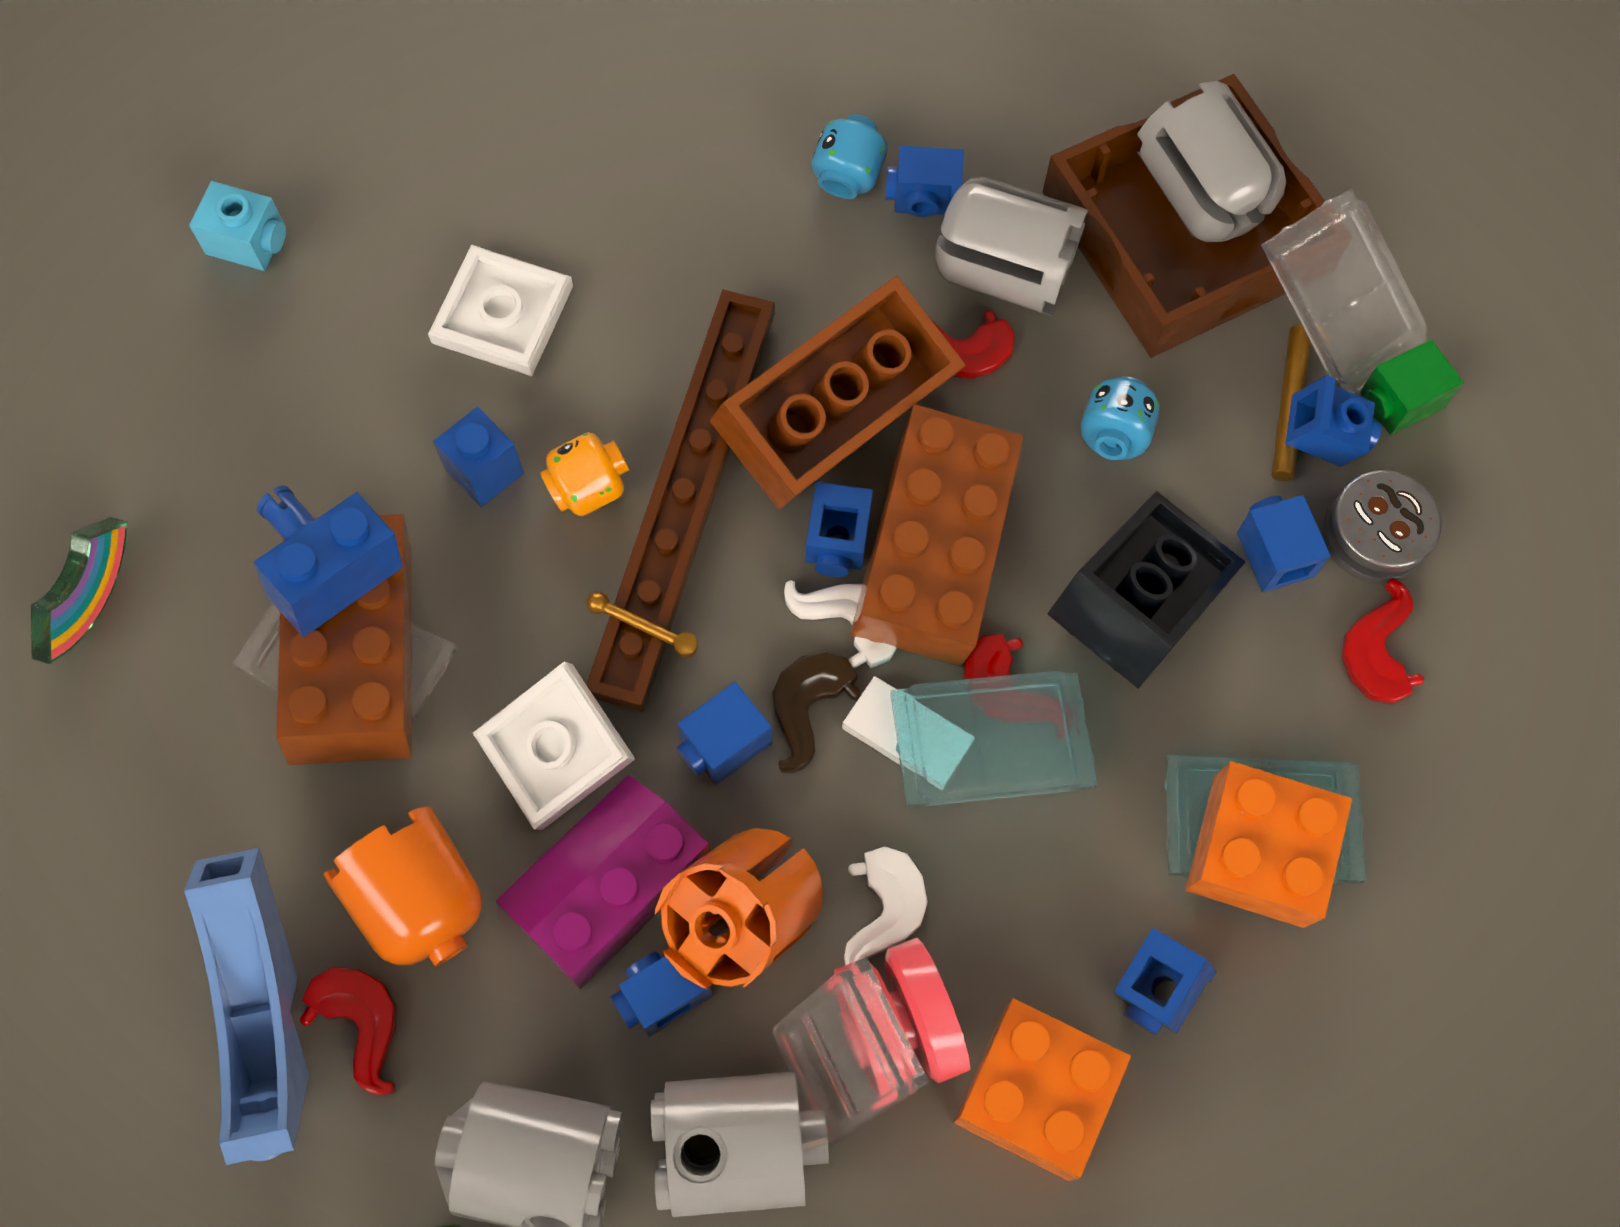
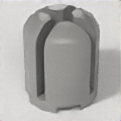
(1212, 164)
(1009, 243)

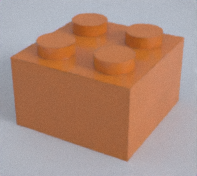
(1269, 845)
(1042, 1090)

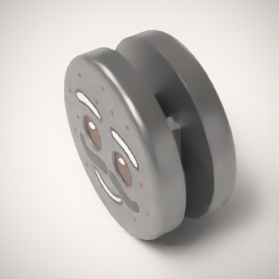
(1382, 526)

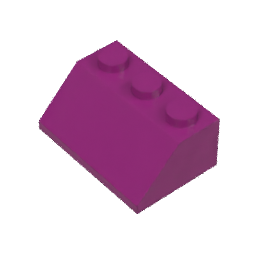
(603, 879)

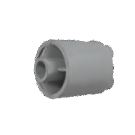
(759, 1141)
(528, 1158)

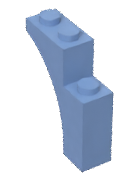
(252, 999)

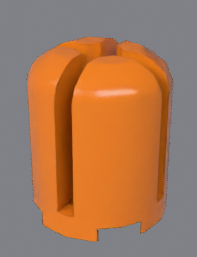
(728, 892)

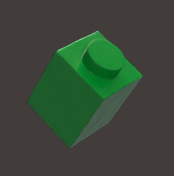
(1411, 386)

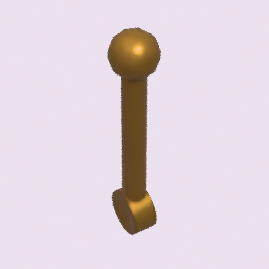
(684, 643)

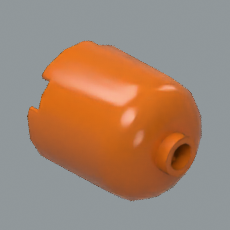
(408, 891)

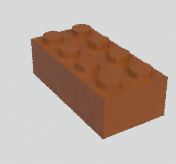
(836, 392)
(938, 536)
(351, 678)

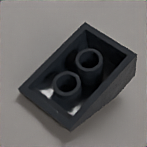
(1145, 588)

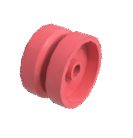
(923, 1010)

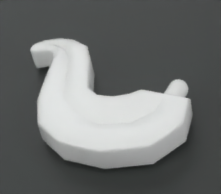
(833, 603)
(902, 897)

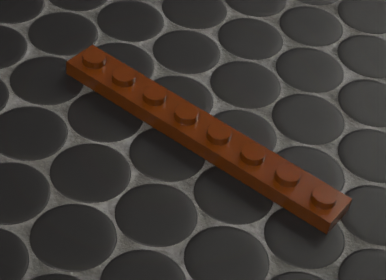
(679, 503)

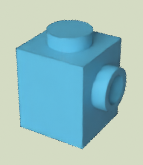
(238, 226)

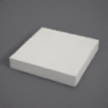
(501, 310)
(553, 746)

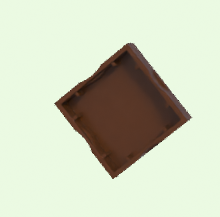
(1144, 254)

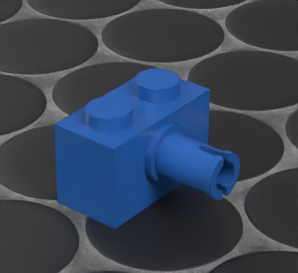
(324, 559)

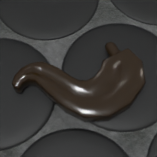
(798, 687)

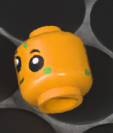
(584, 474)

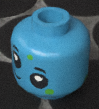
(849, 156)
(1120, 418)

